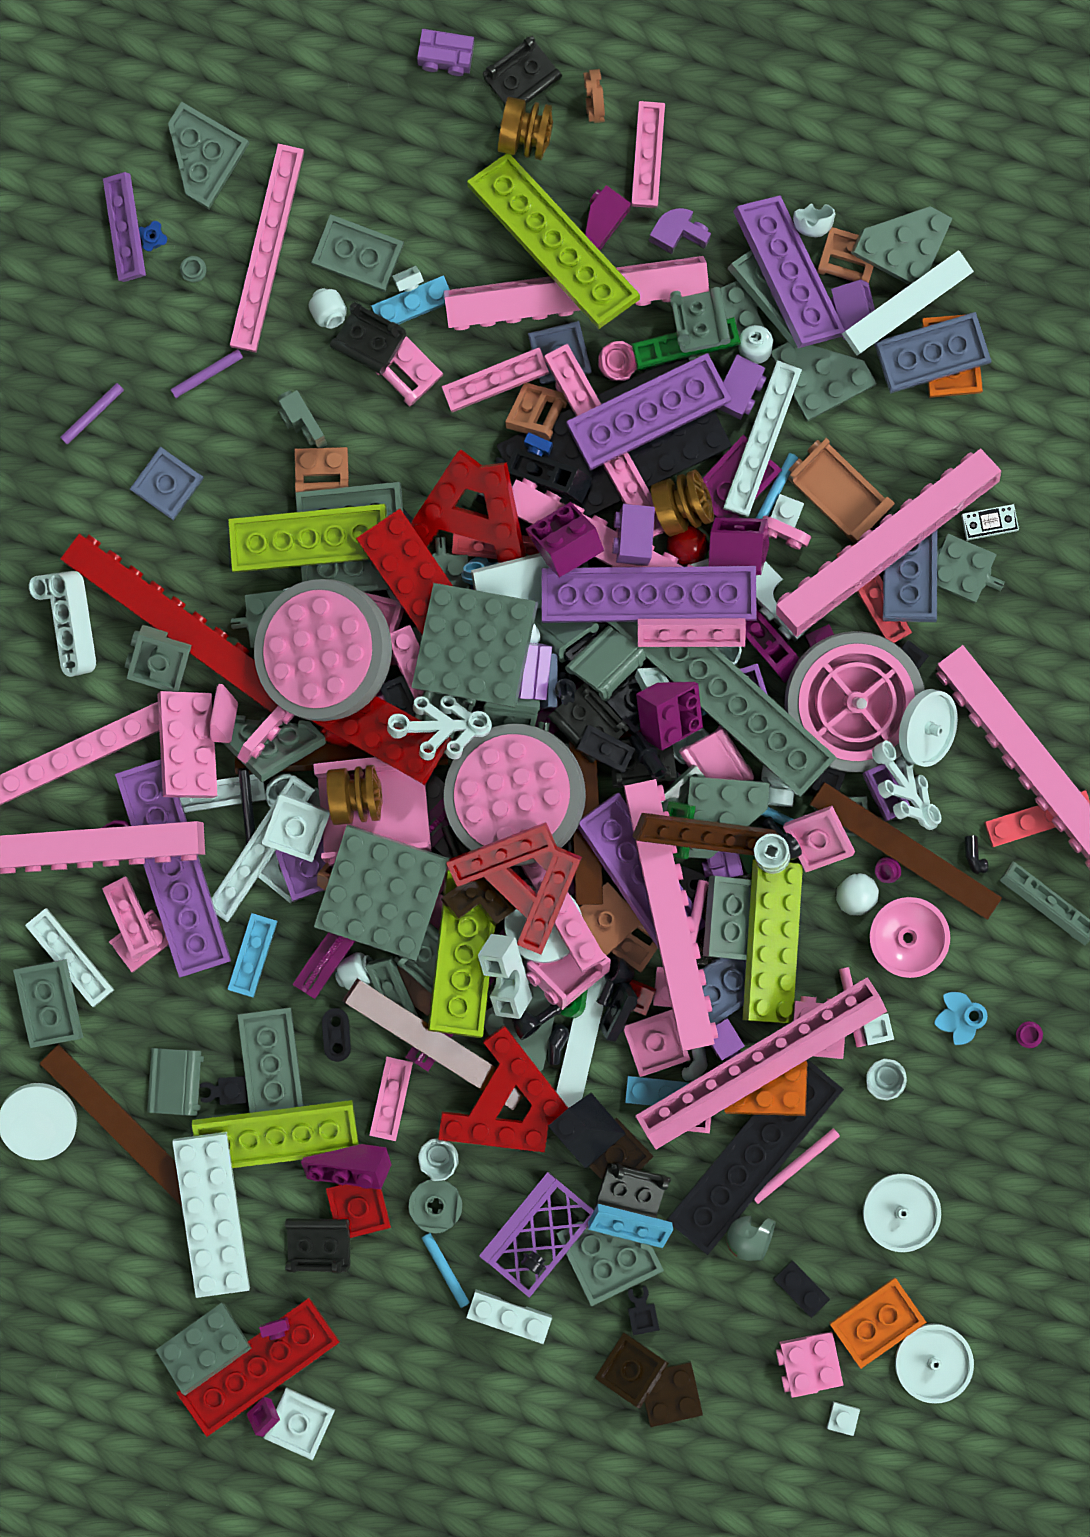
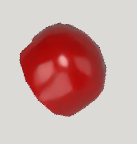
(688, 546)

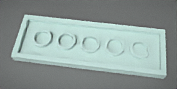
(211, 1214)

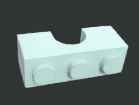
(764, 598)
(503, 960)
(509, 1317)

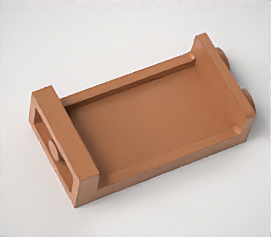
(839, 490)

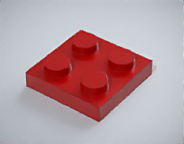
(361, 1206)

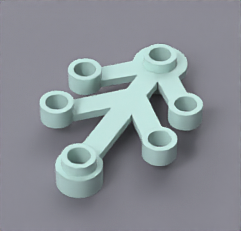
(442, 725)
(926, 813)

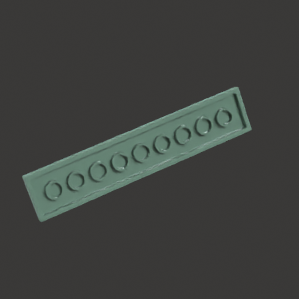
(742, 710)

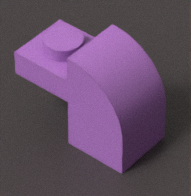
(675, 225)

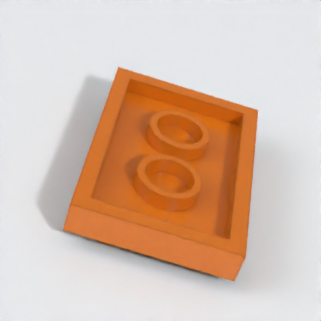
(958, 384)
(779, 1097)
(877, 1322)

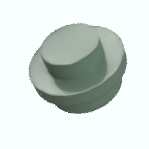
(193, 269)

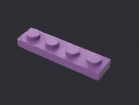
(124, 227)

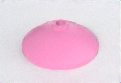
(928, 932)

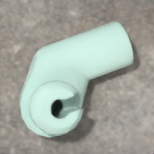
(697, 1067)

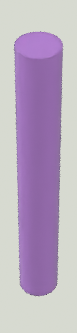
(206, 373)
(92, 413)

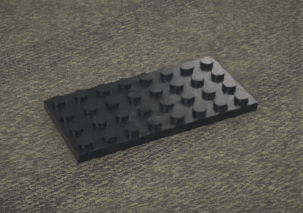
(654, 460)

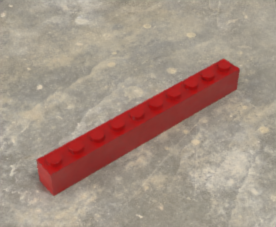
(167, 615)

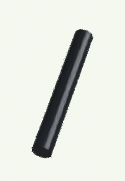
(247, 806)

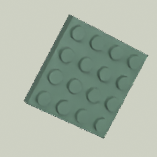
(356, 573)
(474, 645)
(381, 892)

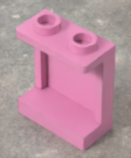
(563, 979)

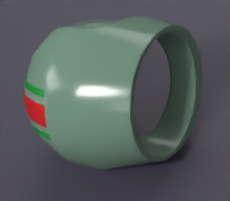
(748, 1241)

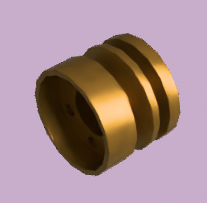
(525, 128)
(678, 504)
(353, 795)

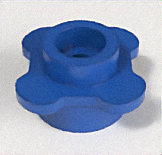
(152, 243)

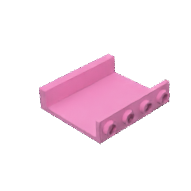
(402, 812)

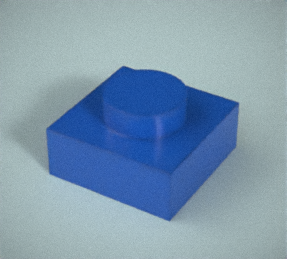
(538, 445)

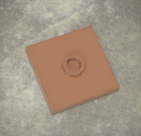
(611, 920)

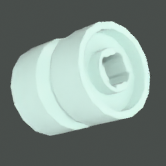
(778, 792)
(772, 853)

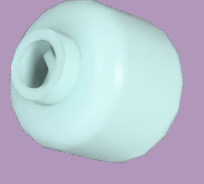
(327, 308)
(755, 344)
(353, 968)

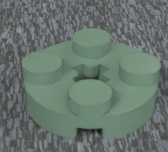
(422, 1214)

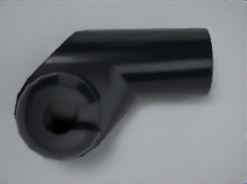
(972, 855)
(556, 1042)

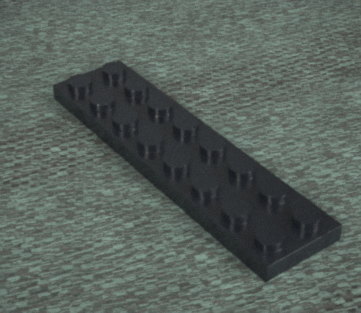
(748, 1165)

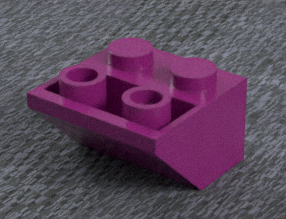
(565, 539)
(739, 542)
(669, 712)

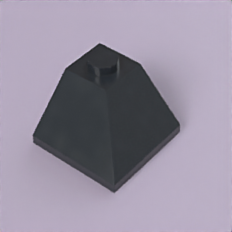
(587, 1129)

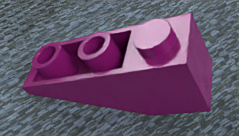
(354, 1165)

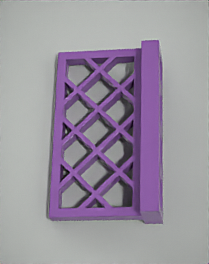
(521, 1218)

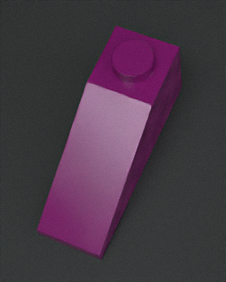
(605, 215)
(771, 646)

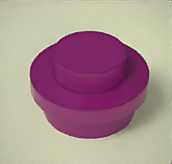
(888, 870)
(1029, 1034)

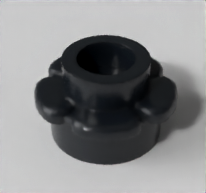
(534, 1262)

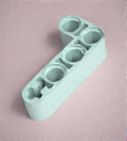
(70, 619)

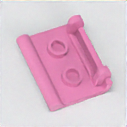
(717, 757)

